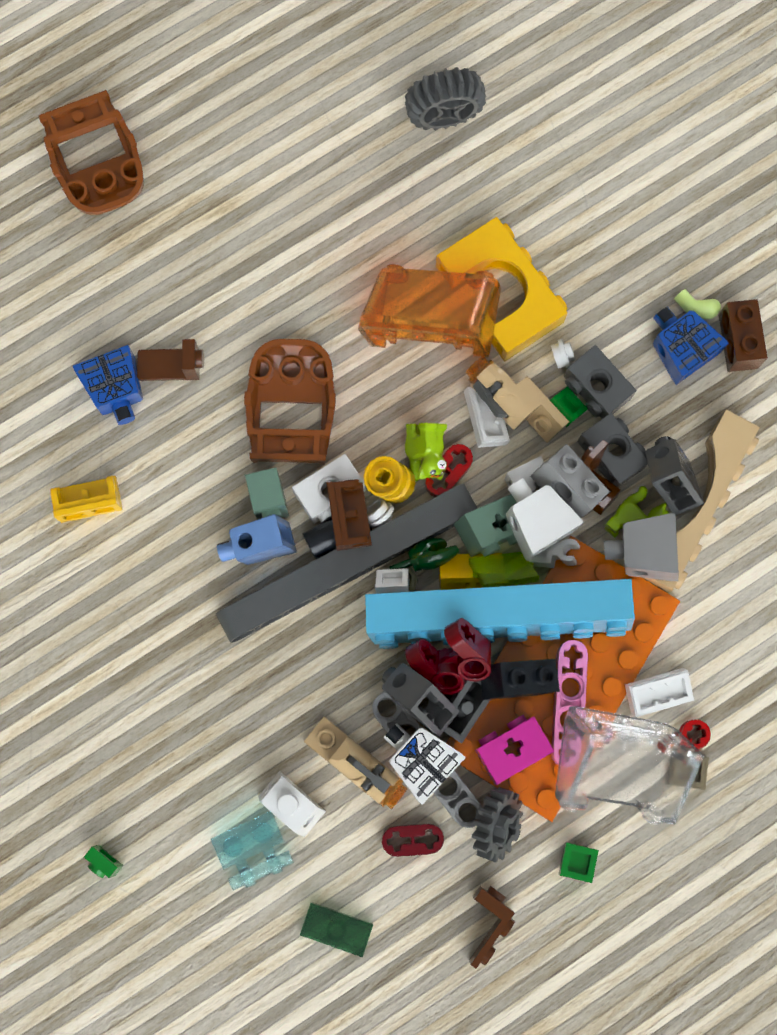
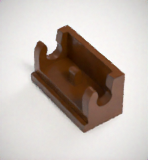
(349, 514)

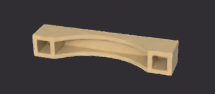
(725, 449)

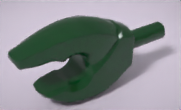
(428, 555)

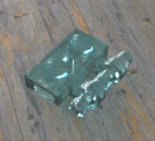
(246, 841)

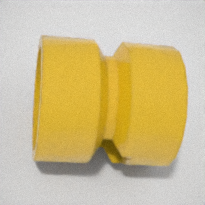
(396, 483)

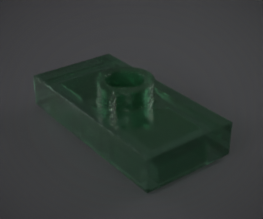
(336, 929)

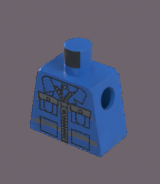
(686, 343)
(112, 383)

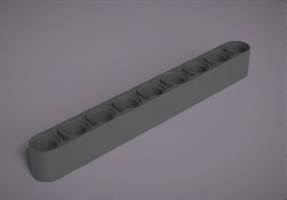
(345, 565)

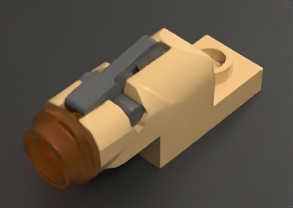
(515, 401)
(356, 763)

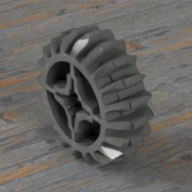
(445, 98)

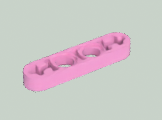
(561, 701)

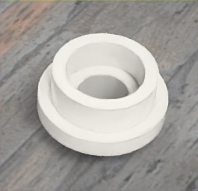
(562, 353)
(379, 513)

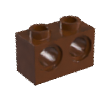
(744, 332)

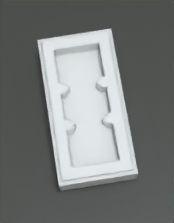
(487, 428)
(659, 692)

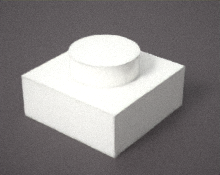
(392, 581)

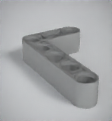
(462, 793)

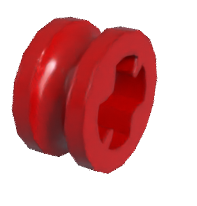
(706, 734)

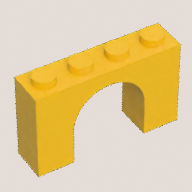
(495, 248)

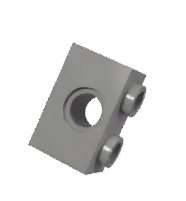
(571, 480)

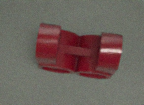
(450, 667)

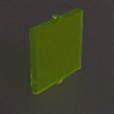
(503, 570)

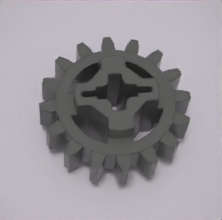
(497, 824)

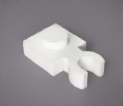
(556, 552)

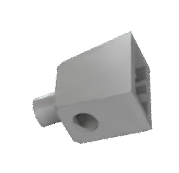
(647, 548)

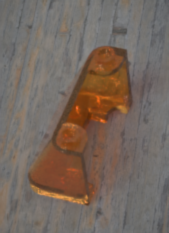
(432, 308)

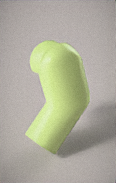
(704, 308)

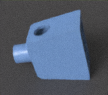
(269, 537)

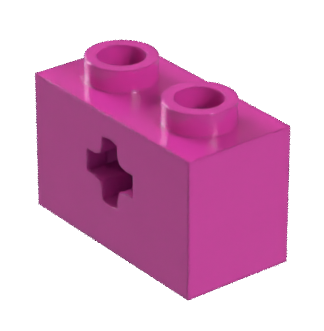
(532, 749)

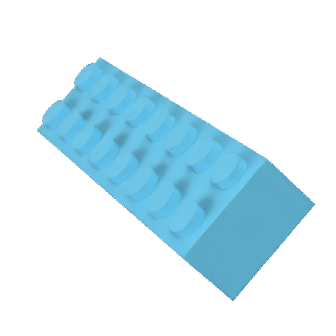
(503, 612)

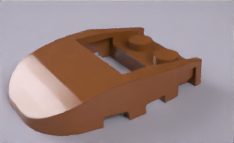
(104, 184)
(290, 374)

